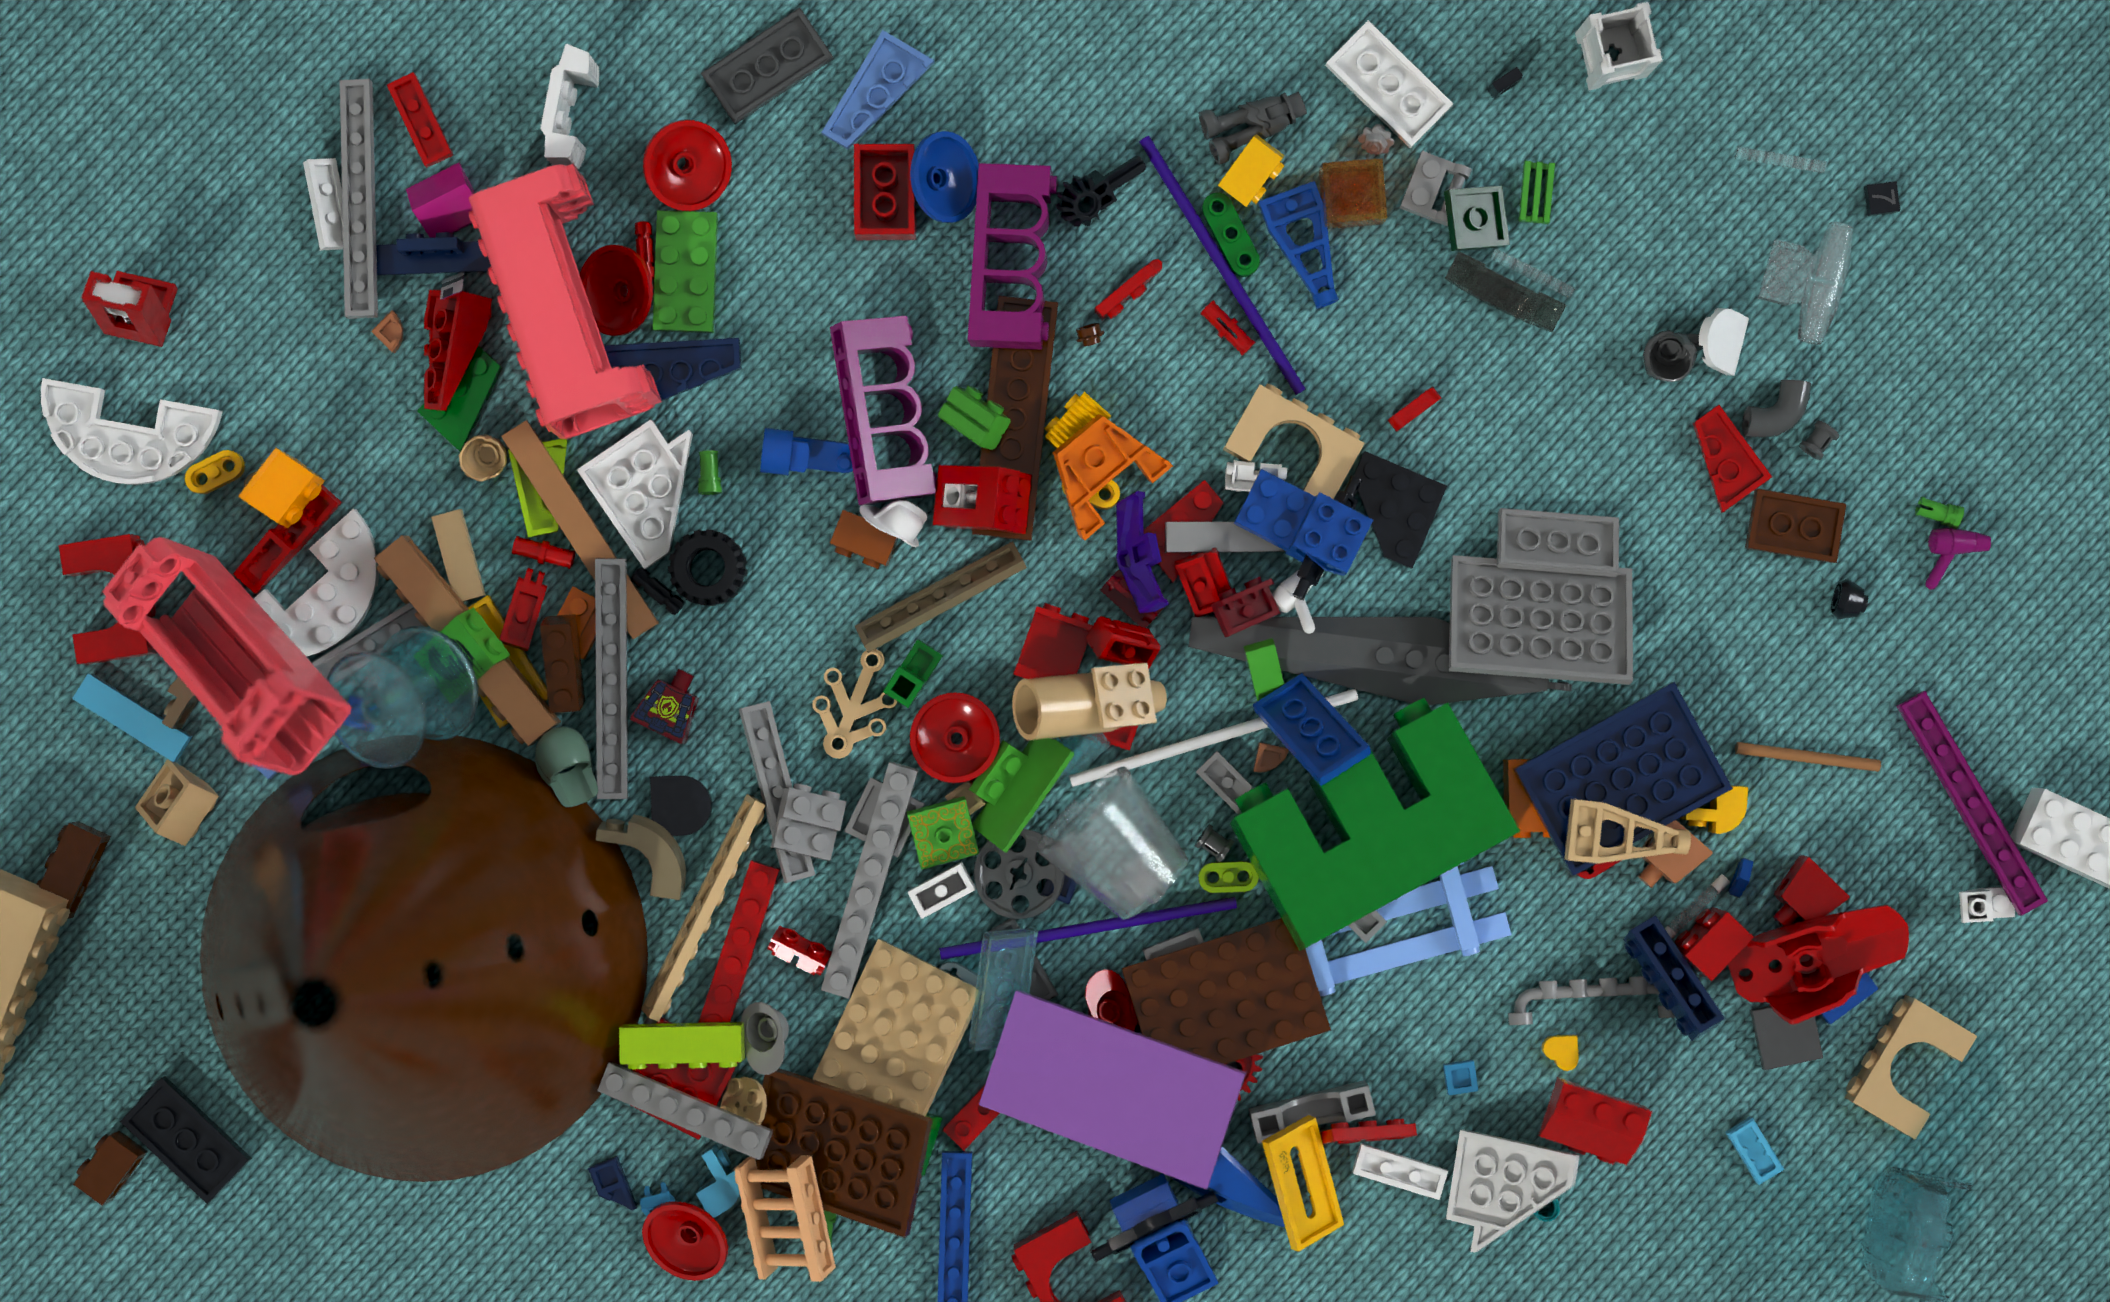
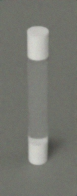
(1697, 905)

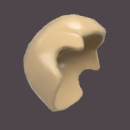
(483, 457)

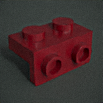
(1245, 608)

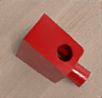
(1807, 893)

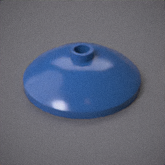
(945, 176)

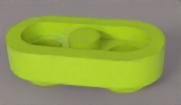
(1227, 877)

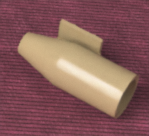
(1087, 702)

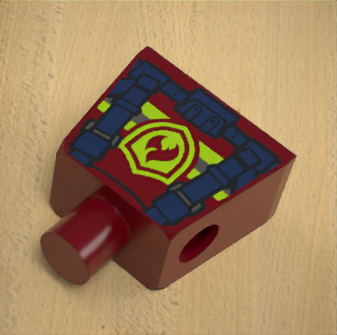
(668, 708)

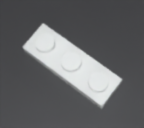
(326, 201)
(1400, 1171)

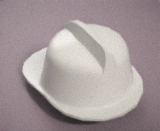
(897, 519)

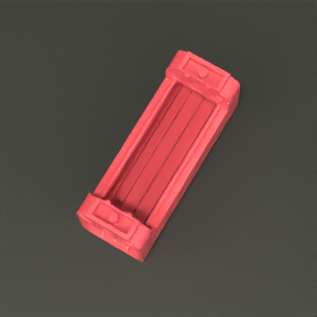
(549, 305)
(230, 656)

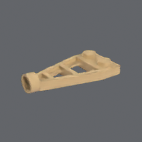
(1585, 834)

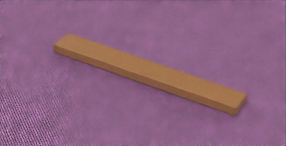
(572, 516)

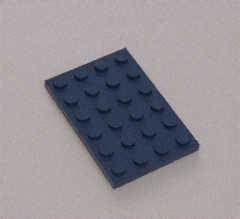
(1638, 760)

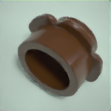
(1089, 334)

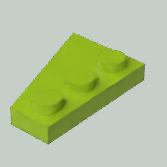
(535, 513)

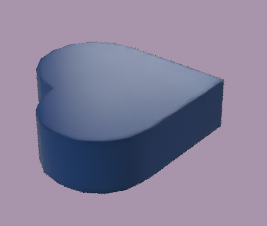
(1741, 877)

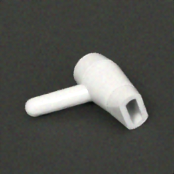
(1286, 602)

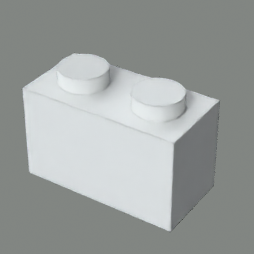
(941, 890)

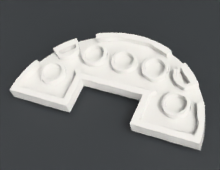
(122, 450)
(338, 599)

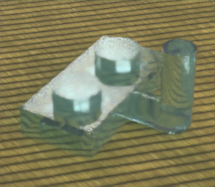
(1085, 750)

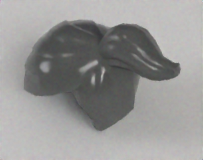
(1671, 355)

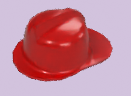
(1110, 1000)

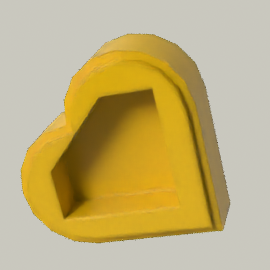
(1562, 1050)

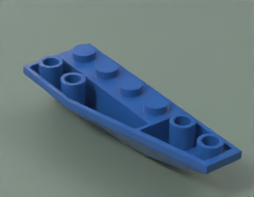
(1240, 1191)

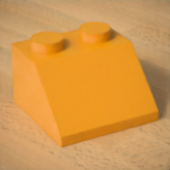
(282, 488)

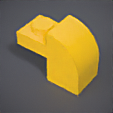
(1724, 811)

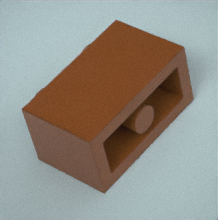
(859, 537)

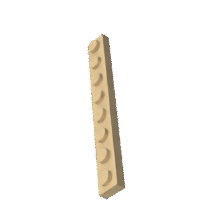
(699, 916)

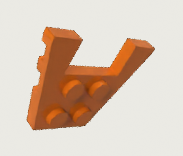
(1094, 459)

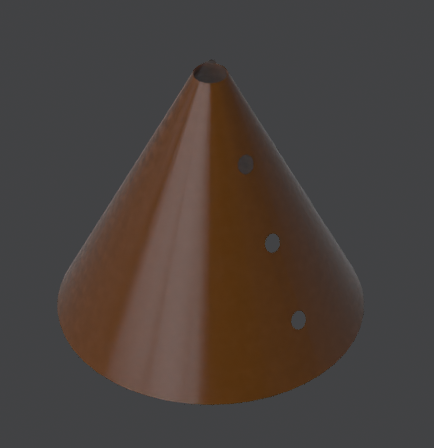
(371, 893)

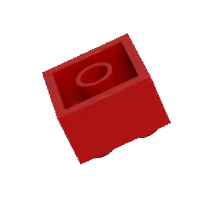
(1712, 942)

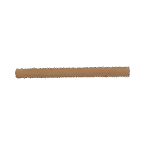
(1808, 756)

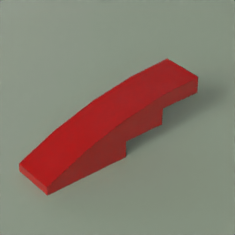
(283, 543)

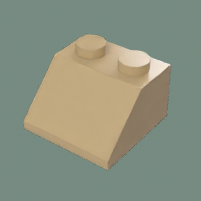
(176, 803)

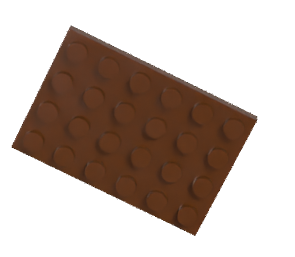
(1229, 995)
(861, 1149)

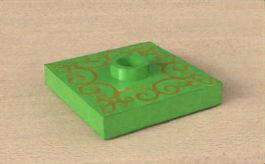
(942, 832)

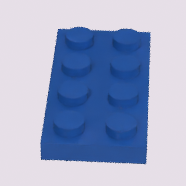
(1312, 729)

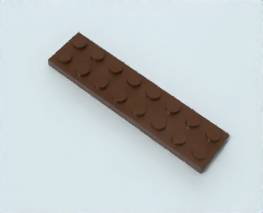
(1021, 386)

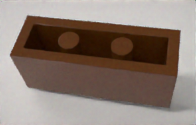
(562, 663)
(73, 862)

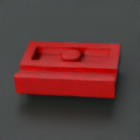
(1203, 580)

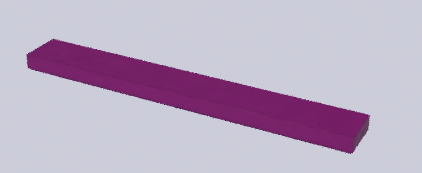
(1972, 803)

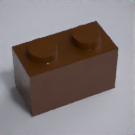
(110, 1167)

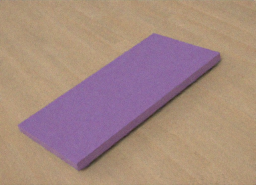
(1112, 1089)

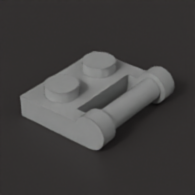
(1426, 183)

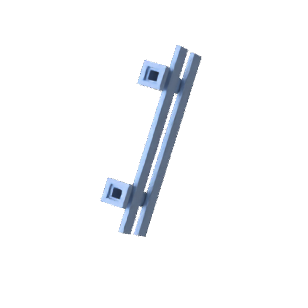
(1463, 935)

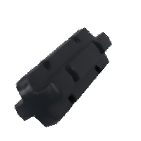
(657, 591)

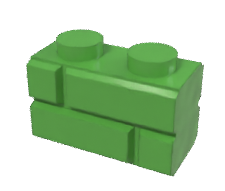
(974, 417)

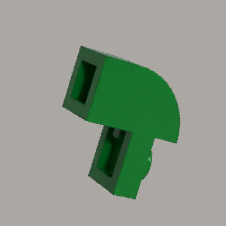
(913, 673)

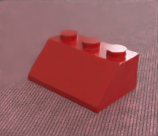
(1594, 1121)

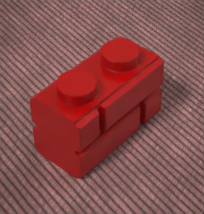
(1122, 642)

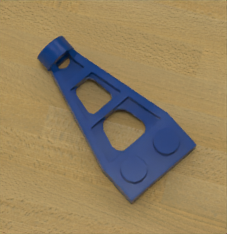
(1293, 206)

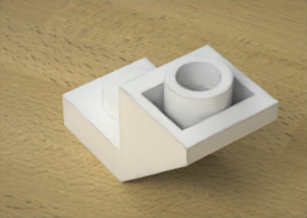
(1985, 904)

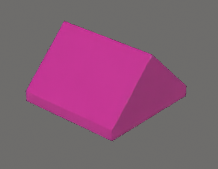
(442, 201)

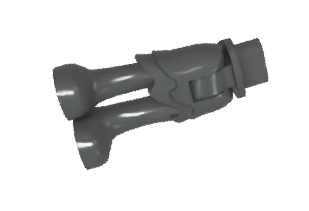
(1263, 116)

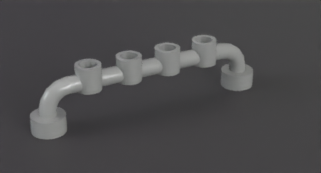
(1579, 989)

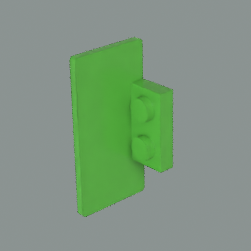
(1017, 787)

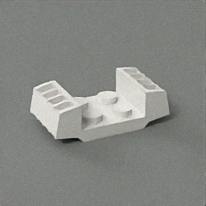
(574, 68)

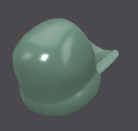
(559, 750)

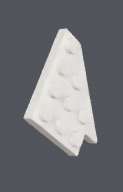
(641, 488)

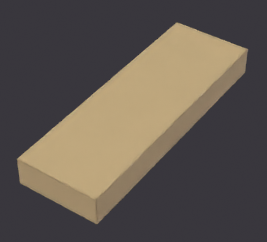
(458, 555)

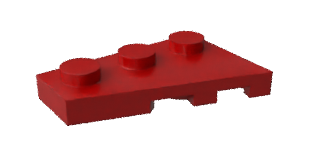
(1368, 1131)

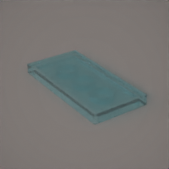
(1003, 968)

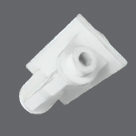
(1241, 474)

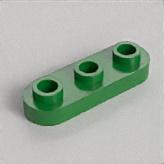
(1231, 248)

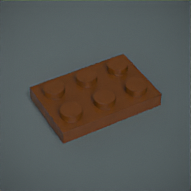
(1795, 526)

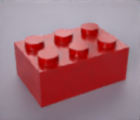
(884, 192)

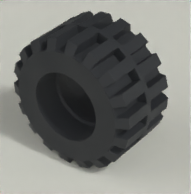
(681, 567)

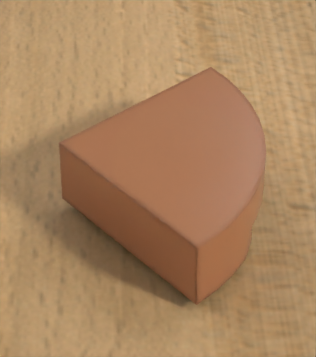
(390, 331)
(1269, 757)

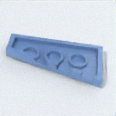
(878, 84)

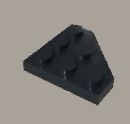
(1400, 506)

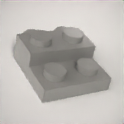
(808, 822)

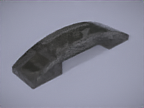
(1504, 293)

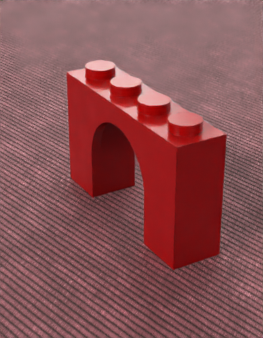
(100, 556)
(1045, 1248)

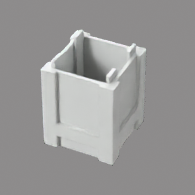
(1630, 34)

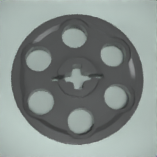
(1027, 887)

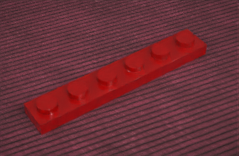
(740, 943)

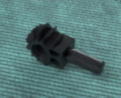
(1096, 192)

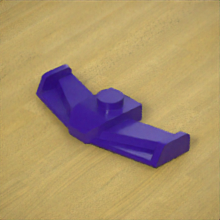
(1137, 554)

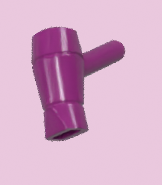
(1949, 543)

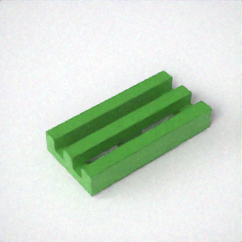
(1538, 167)

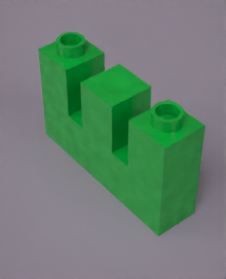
(1382, 844)

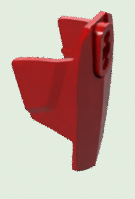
(1819, 960)

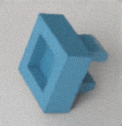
(651, 1201)

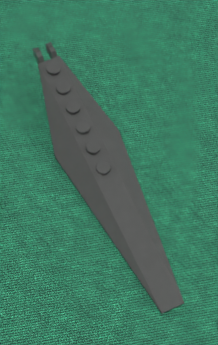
(1371, 654)

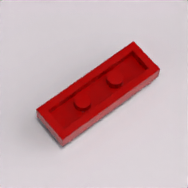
(420, 119)

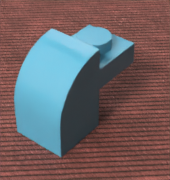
(722, 1191)

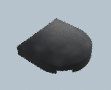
(679, 804)

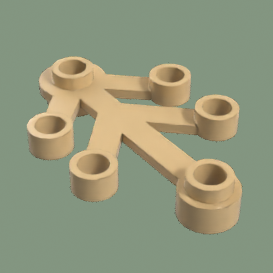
(851, 708)

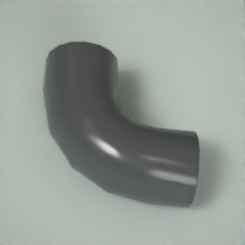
(1782, 415)

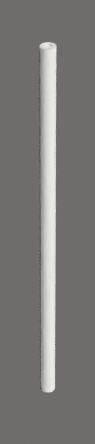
(1191, 744)

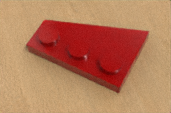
(1728, 458)
(1197, 506)

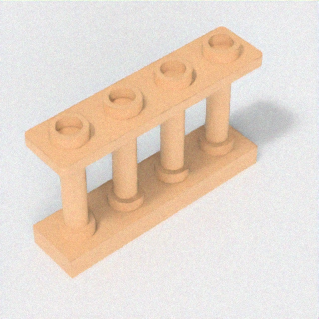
(809, 1212)

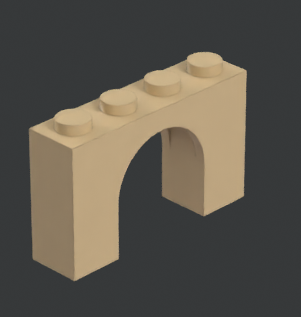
(1269, 409)
(1873, 1085)

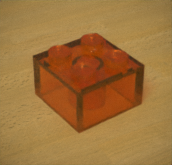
(1353, 193)

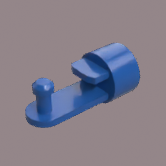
(788, 453)

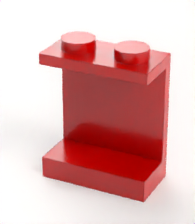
(1053, 644)

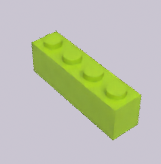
(682, 1043)

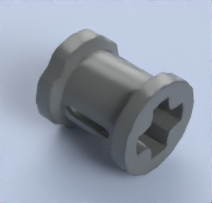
(1819, 440)
(1214, 843)

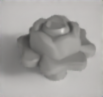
(1376, 139)

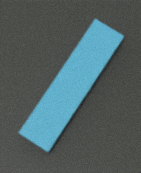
(131, 717)

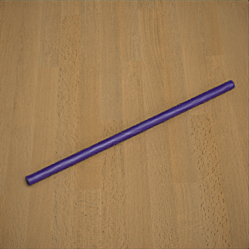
(1222, 265)
(1106, 925)

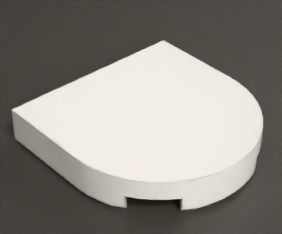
(1723, 339)

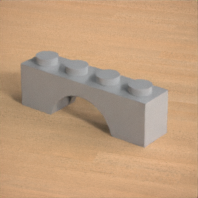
(1329, 1105)

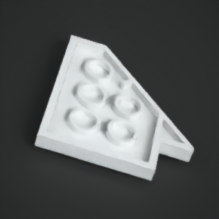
(1504, 1183)

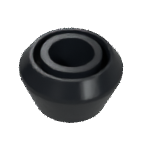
(1848, 600)

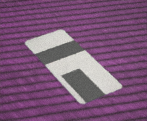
(452, 285)

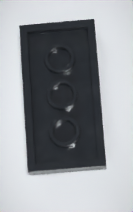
(185, 1139)

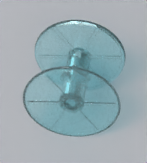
(405, 694)

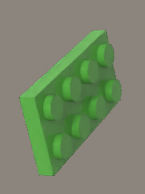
(685, 271)

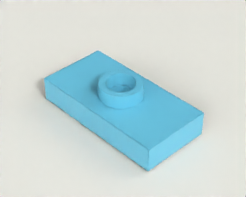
(1754, 1150)

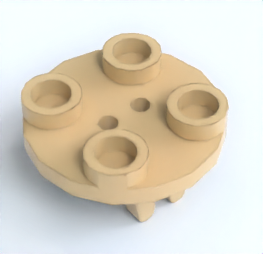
(745, 1098)

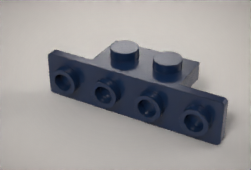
(430, 256)

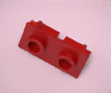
(788, 943)

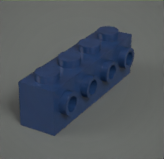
(1673, 978)

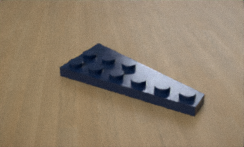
(680, 364)

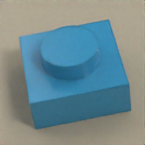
(1460, 1077)

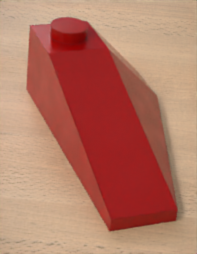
(454, 334)

